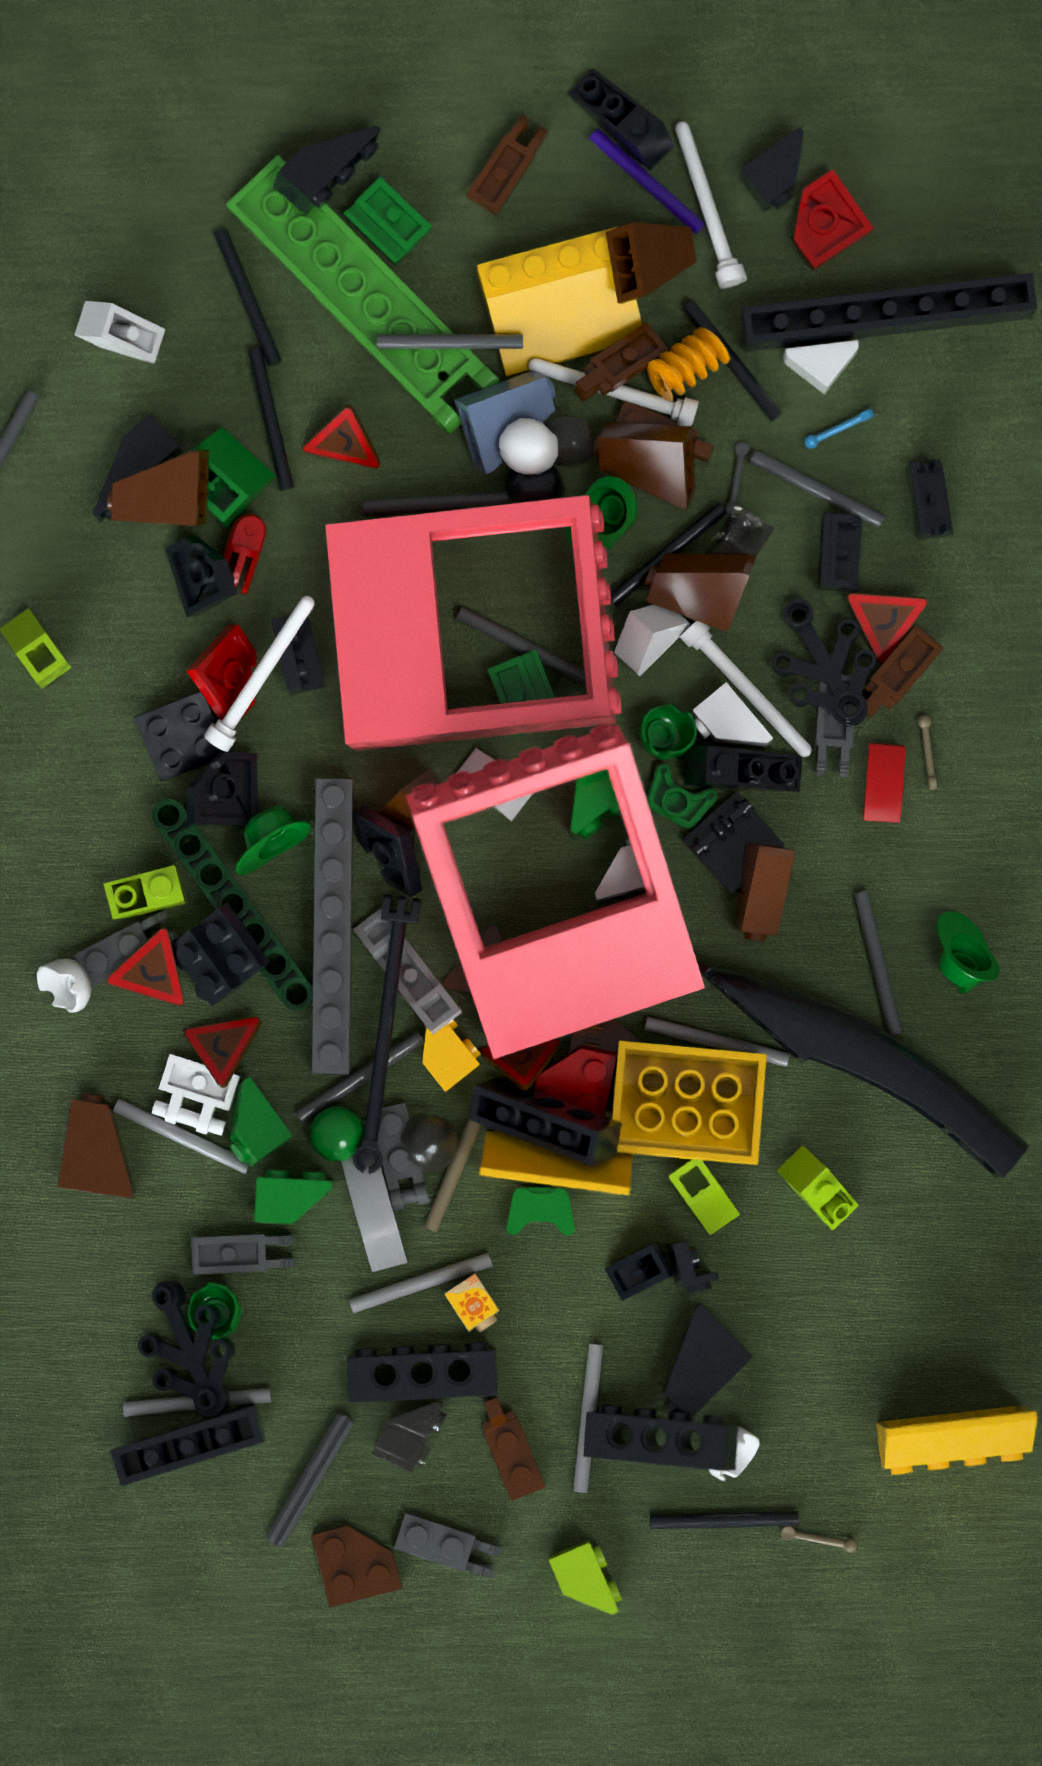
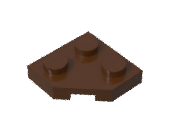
(354, 1565)

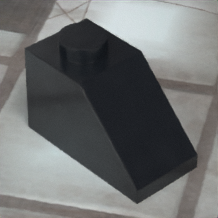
(774, 172)

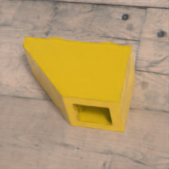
(449, 1057)

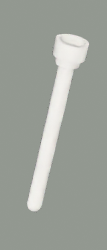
(729, 271)
(681, 410)
(699, 637)
(223, 731)

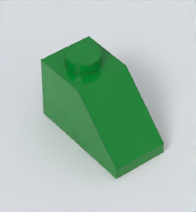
(255, 1125)

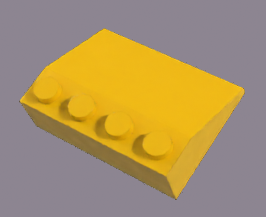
(558, 300)
(689, 1102)
(519, 1160)
(956, 1437)

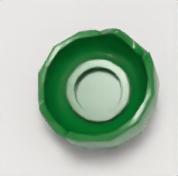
(667, 732)
(336, 1133)
(227, 1303)

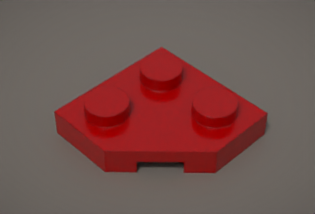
(828, 221)
(224, 669)
(580, 1078)

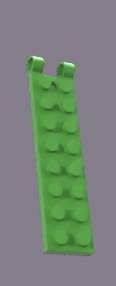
(358, 292)

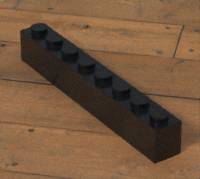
(888, 312)

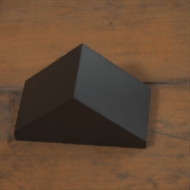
(639, 1271)

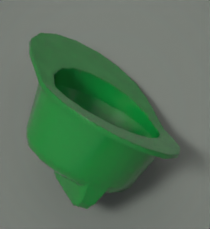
(618, 508)
(268, 836)
(965, 953)

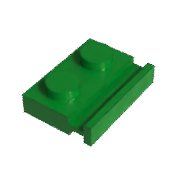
(387, 221)
(521, 680)

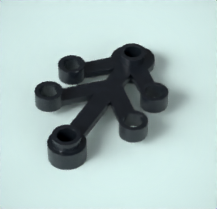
(827, 669)
(191, 1351)

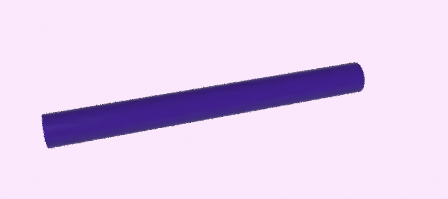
(647, 181)

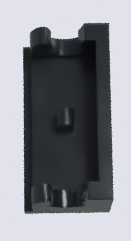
(929, 500)
(839, 552)

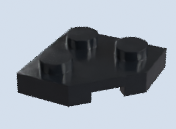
(200, 575)
(224, 791)
(392, 848)

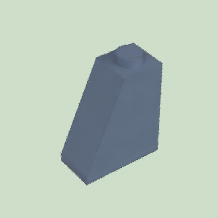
(491, 409)

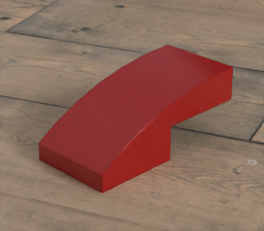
(884, 782)

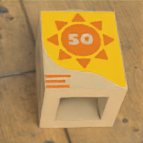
(473, 1303)

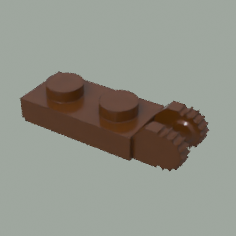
(505, 168)

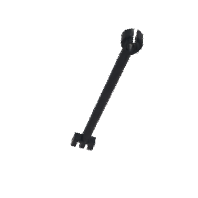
(386, 1019)

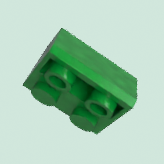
(233, 477)
(592, 802)
(288, 1199)

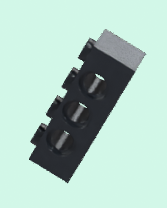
(545, 1121)
(366, 1388)
(605, 1440)
(188, 1445)

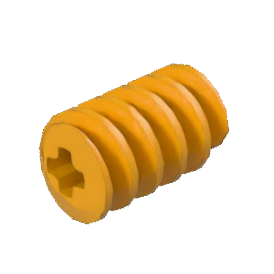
(685, 361)

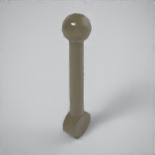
(924, 722)
(788, 1533)

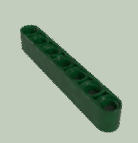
(226, 888)

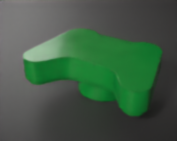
(675, 802)
(540, 1205)

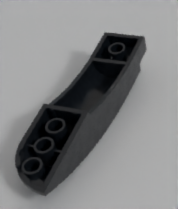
(847, 1043)

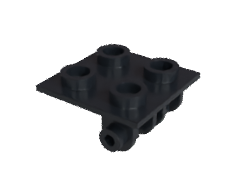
(176, 735)
(722, 839)

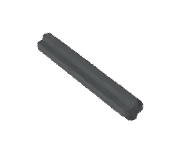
(310, 1479)

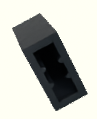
(703, 1363)

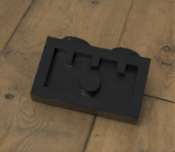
(300, 659)
(683, 1262)

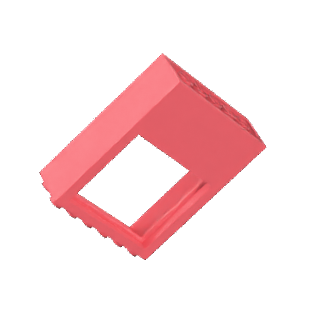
(393, 634)
(581, 966)

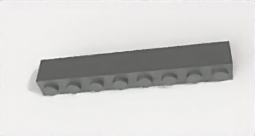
(333, 927)

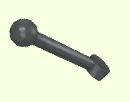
(742, 450)

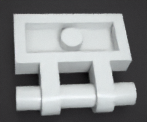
(195, 1082)

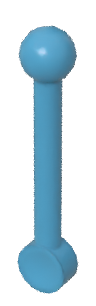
(812, 440)

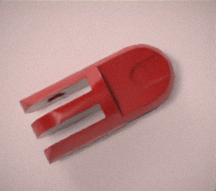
(245, 541)

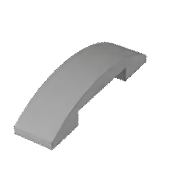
(416, 980)
(374, 1215)

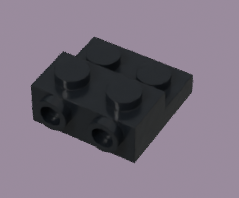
(219, 955)

